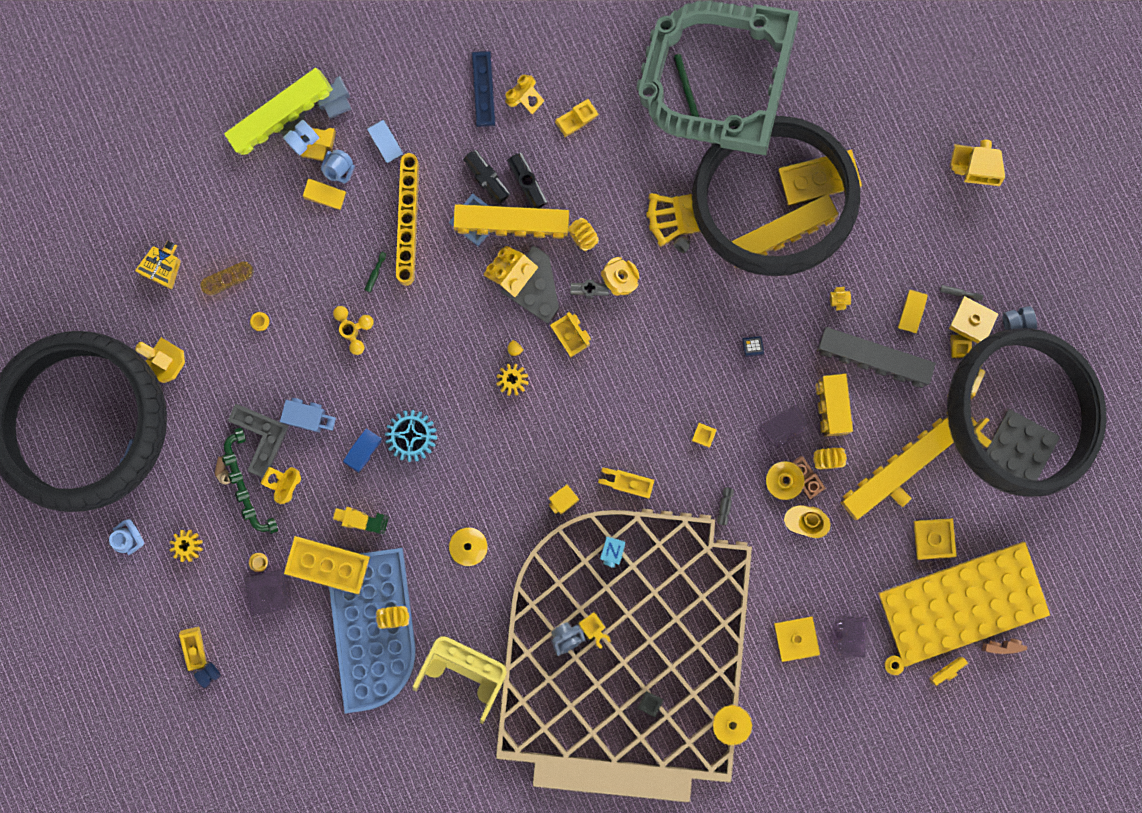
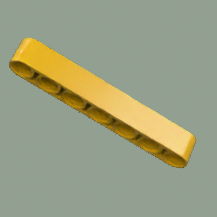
(405, 210)

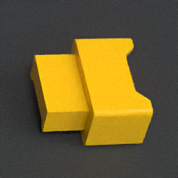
(319, 148)

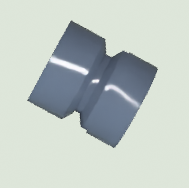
(1022, 319)

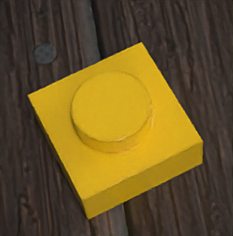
(704, 435)

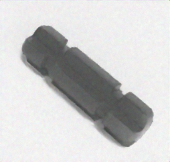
(725, 506)

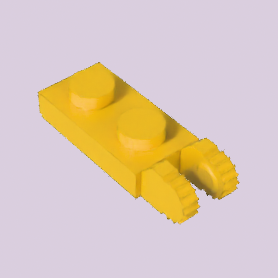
(628, 483)

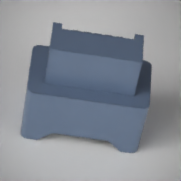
(337, 101)

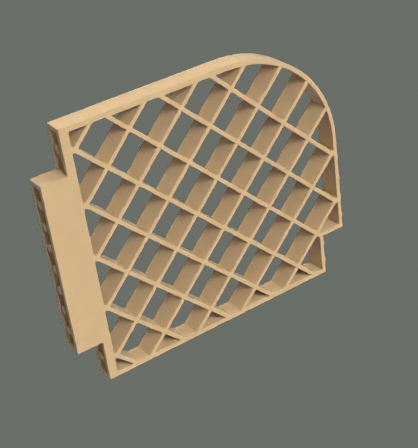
(612, 775)

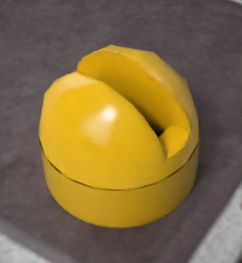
(514, 348)

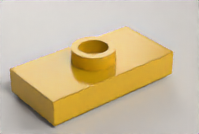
(948, 671)

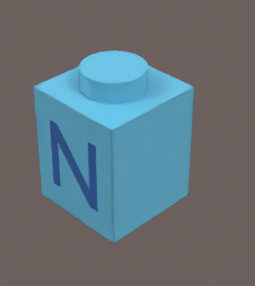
(612, 551)

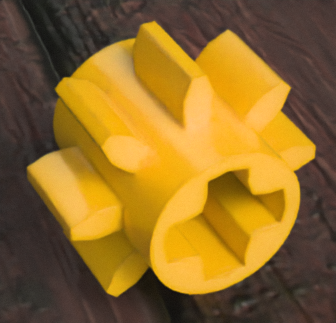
(840, 298)

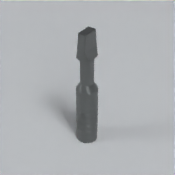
(960, 292)

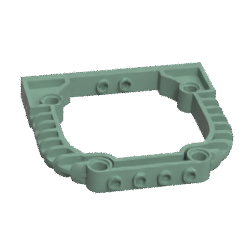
(752, 131)

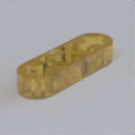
(237, 267)

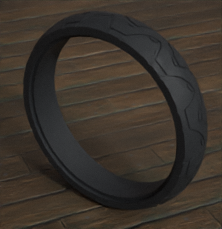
(786, 264)
(1089, 395)

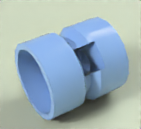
(295, 142)

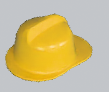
(807, 521)

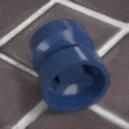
(207, 674)

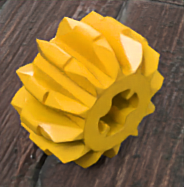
(583, 234)
(508, 385)
(829, 458)
(180, 542)
(392, 617)

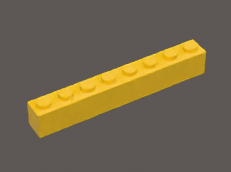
(899, 469)

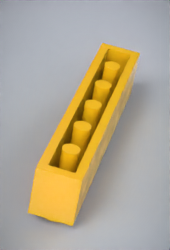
(511, 220)
(789, 227)

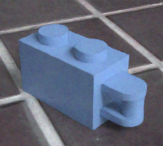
(306, 416)

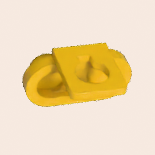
(522, 91)
(285, 484)

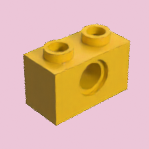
(563, 500)

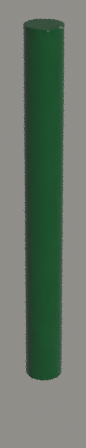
(686, 85)

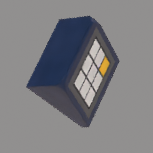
(753, 346)

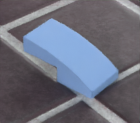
(385, 141)

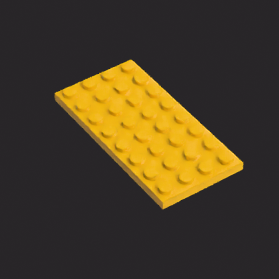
(964, 604)

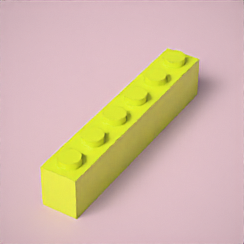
(278, 111)

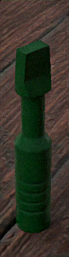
(374, 274)

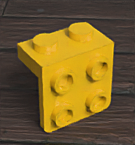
(510, 270)

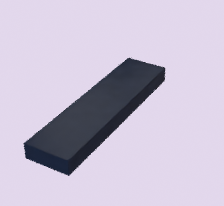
(483, 89)

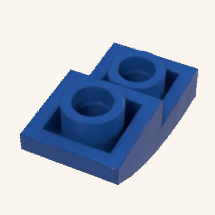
(361, 450)

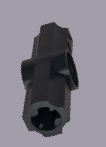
(521, 171)
(486, 177)

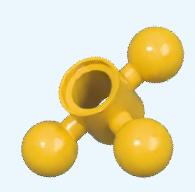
(365, 322)

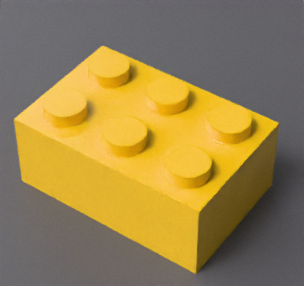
(834, 405)

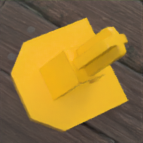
(164, 359)

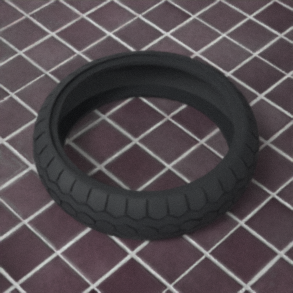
(149, 435)

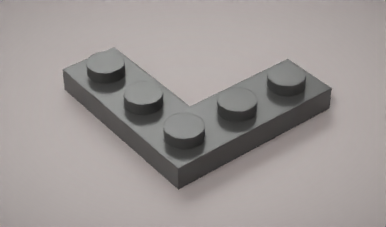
(272, 436)

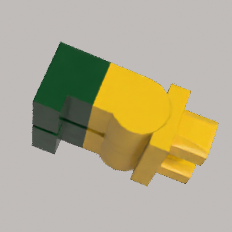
(358, 519)

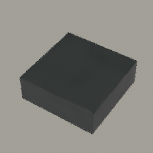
(650, 704)

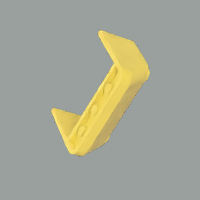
(467, 663)

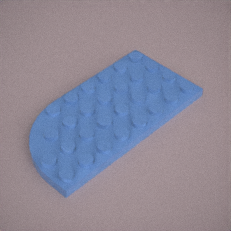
(373, 659)

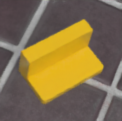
(982, 438)

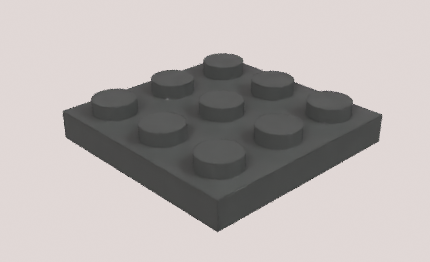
(1021, 446)

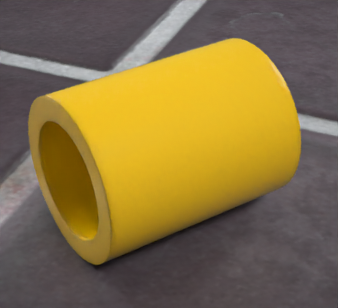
(900, 496)

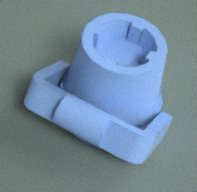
(124, 539)

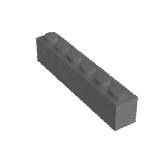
(876, 357)

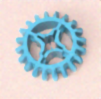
(411, 427)

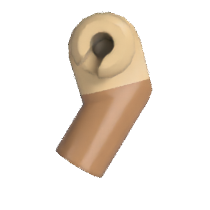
(221, 472)

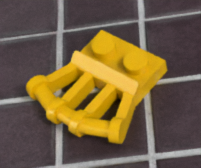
(683, 213)

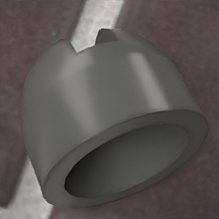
(682, 244)

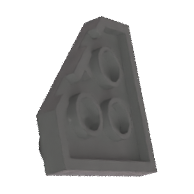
(539, 292)

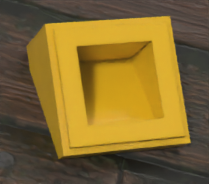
(960, 346)

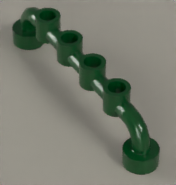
(242, 494)

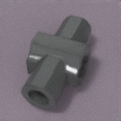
(600, 289)

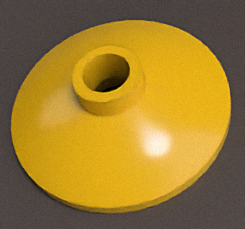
(776, 484)
(477, 551)

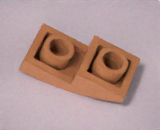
(812, 483)
(1013, 646)

